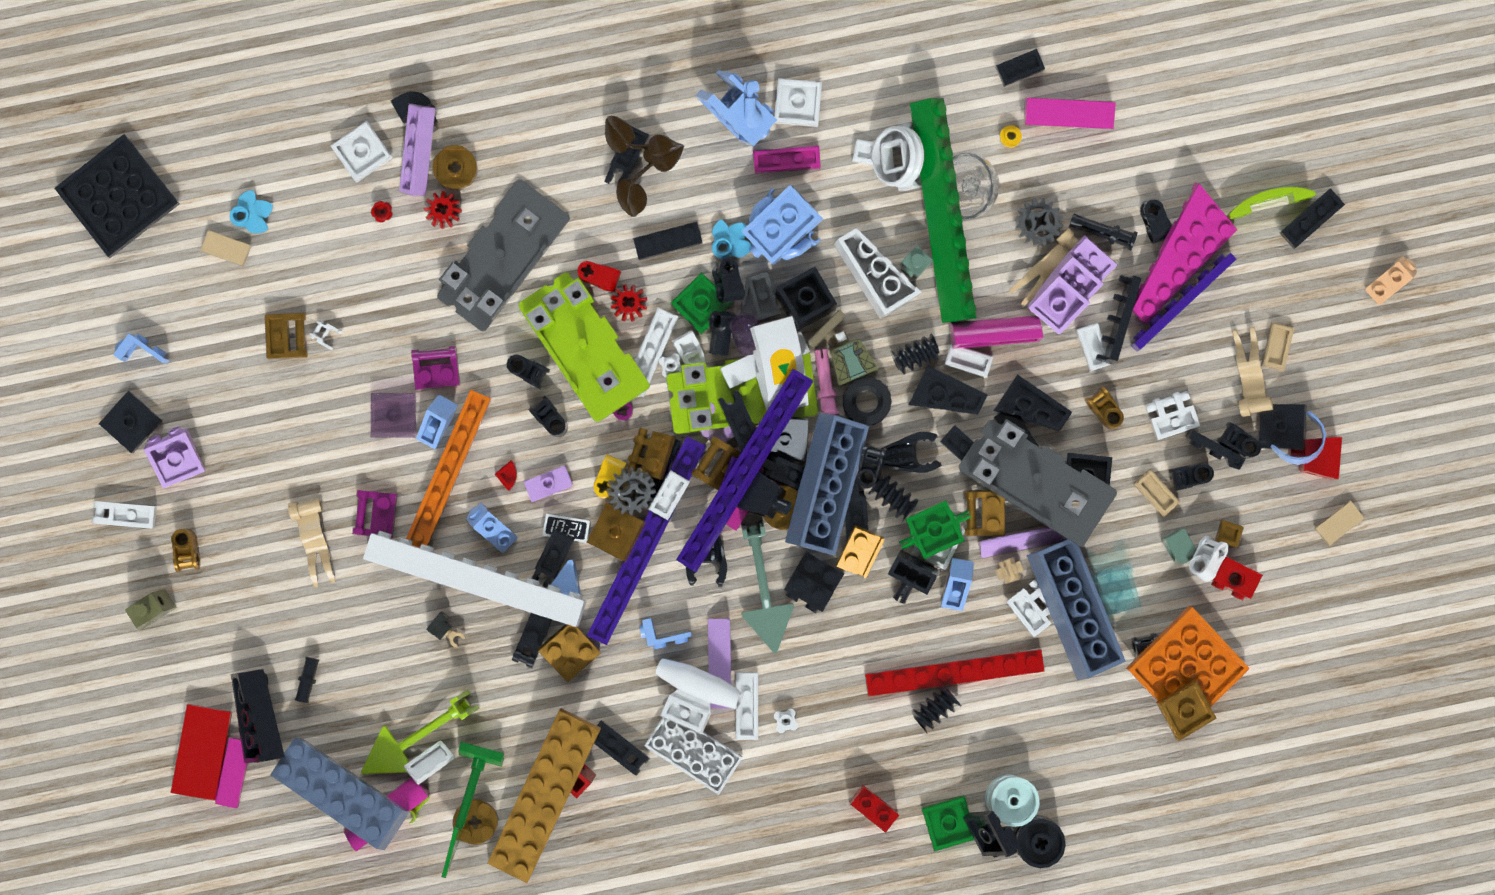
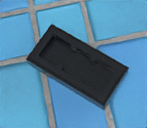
(1020, 67)

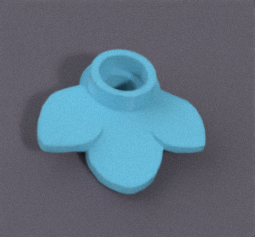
(254, 211)
(732, 238)

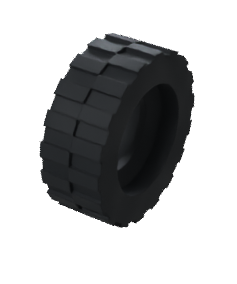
(867, 384)

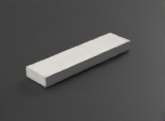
(655, 343)
(746, 368)

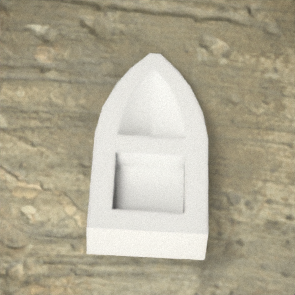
(689, 349)

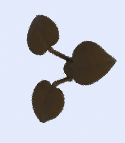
(660, 152)

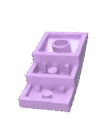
(1071, 285)

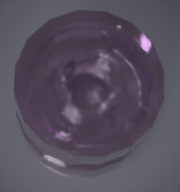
(742, 334)

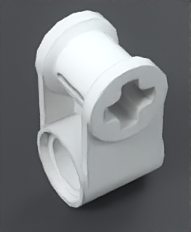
(1208, 557)

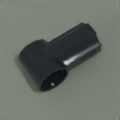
(721, 333)

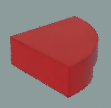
(507, 475)

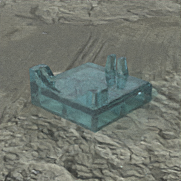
(1117, 588)

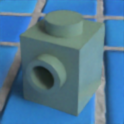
(915, 263)

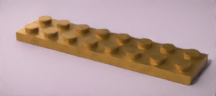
(544, 795)

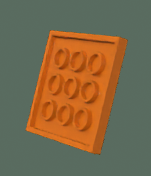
(1188, 652)

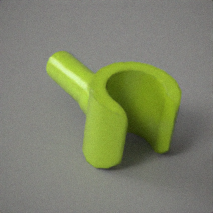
(415, 810)

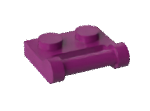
(435, 375)
(382, 513)

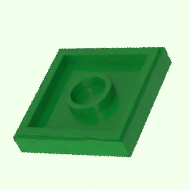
(698, 302)
(946, 823)

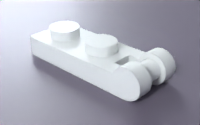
(125, 515)

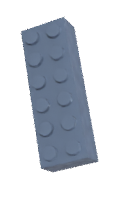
(827, 483)
(1076, 609)
(340, 793)

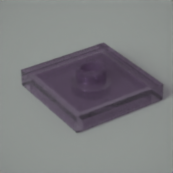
(393, 415)

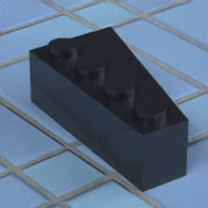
(256, 717)

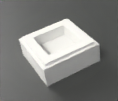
(863, 152)

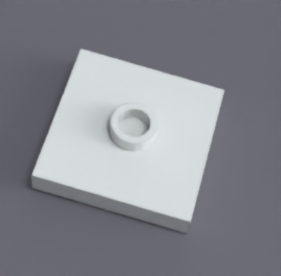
(798, 102)
(361, 151)

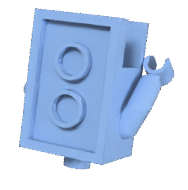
(740, 109)
(780, 225)

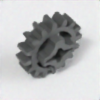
(1046, 227)
(629, 489)

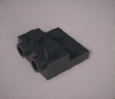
(813, 582)
(990, 835)

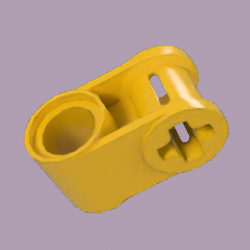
(608, 467)

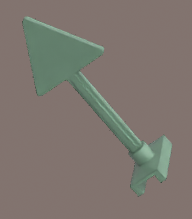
(769, 620)

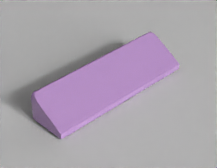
(417, 150)
(1018, 541)
(719, 651)

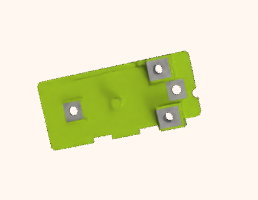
(584, 347)
(713, 386)

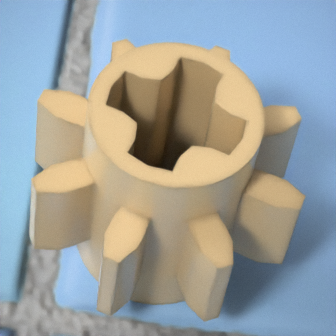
(1009, 570)

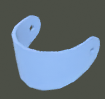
(1294, 460)

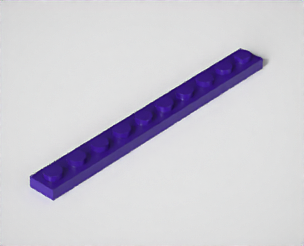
(744, 470)
(634, 567)

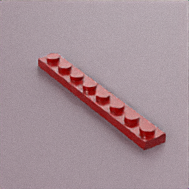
(954, 672)

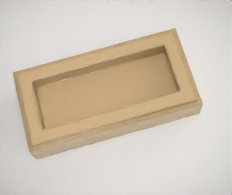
(225, 248)
(1277, 346)
(1156, 493)
(1339, 523)

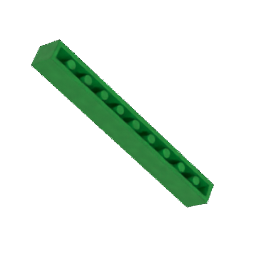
(943, 211)

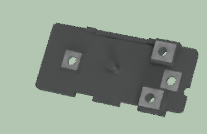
(502, 255)
(1038, 481)

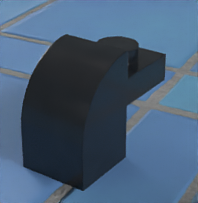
(402, 102)

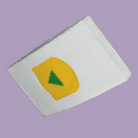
(776, 356)

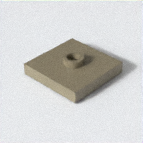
(827, 331)

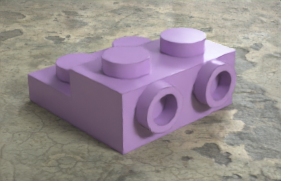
(174, 456)

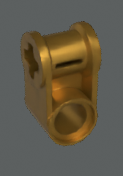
(1105, 407)
(185, 552)

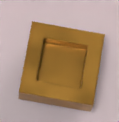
(1229, 533)

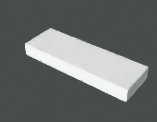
(748, 710)

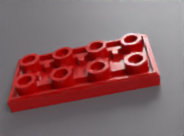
(201, 752)

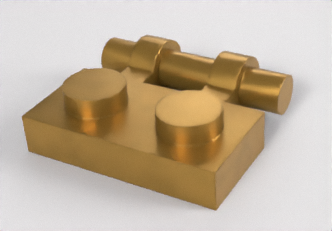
(657, 453)

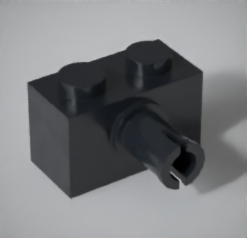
(912, 574)

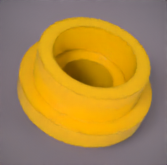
(1007, 142)

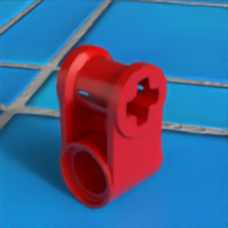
(603, 276)

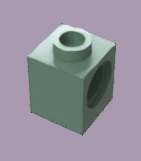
(1179, 546)

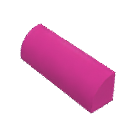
(1069, 113)
(995, 332)
(407, 795)

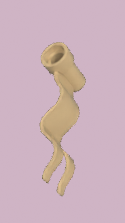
(1047, 264)
(1251, 378)
(312, 536)

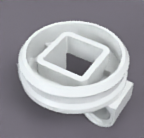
(904, 177)

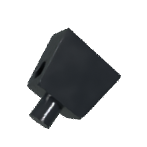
(764, 498)

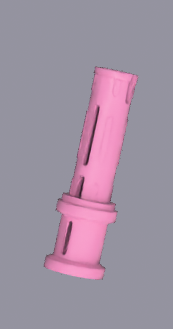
(826, 394)

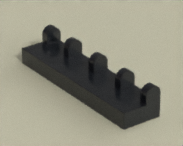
(1121, 319)

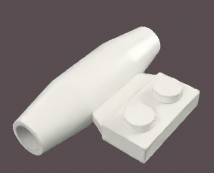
(694, 693)

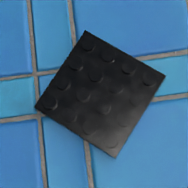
(117, 196)

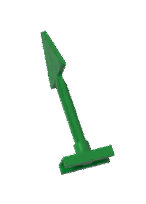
(480, 758)

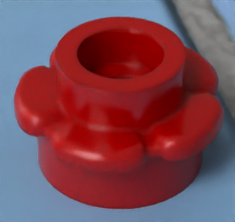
(378, 206)

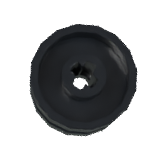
(1052, 844)

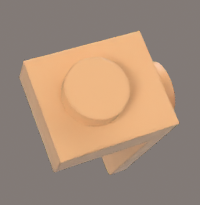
(1392, 280)

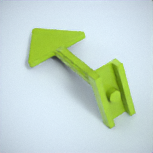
(389, 755)

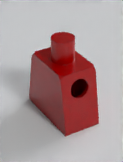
(1328, 461)

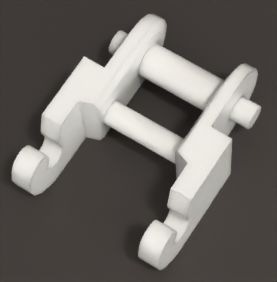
(321, 340)

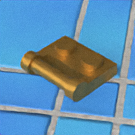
(278, 336)
(717, 474)
(992, 513)

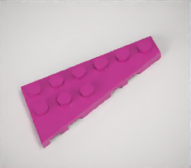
(1187, 247)

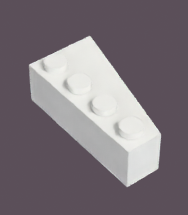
(875, 274)

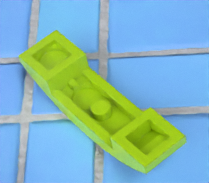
(1293, 193)

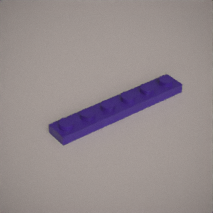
(1176, 307)

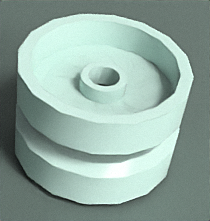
(1023, 807)

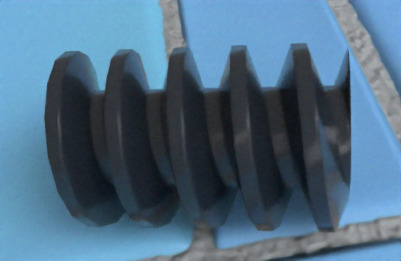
(916, 354)
(893, 497)
(935, 708)

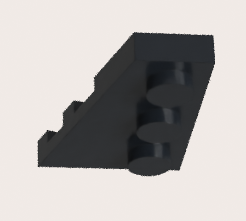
(945, 392)
(1032, 405)

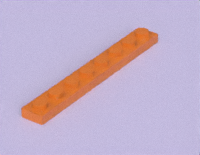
(448, 468)

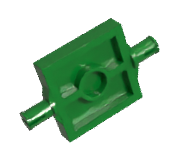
(934, 529)

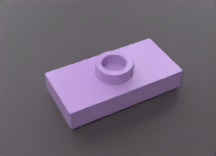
(548, 484)

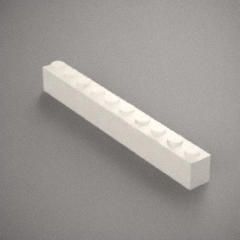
(474, 579)

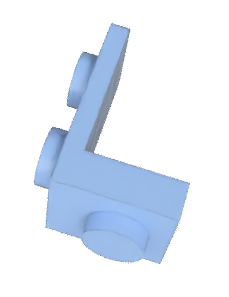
(127, 346)
(490, 527)
(647, 631)

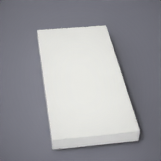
(694, 753)

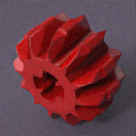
(447, 203)
(628, 310)

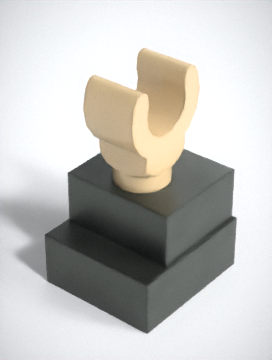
(440, 627)

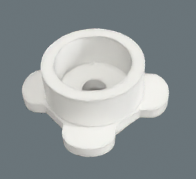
(674, 359)
(782, 726)

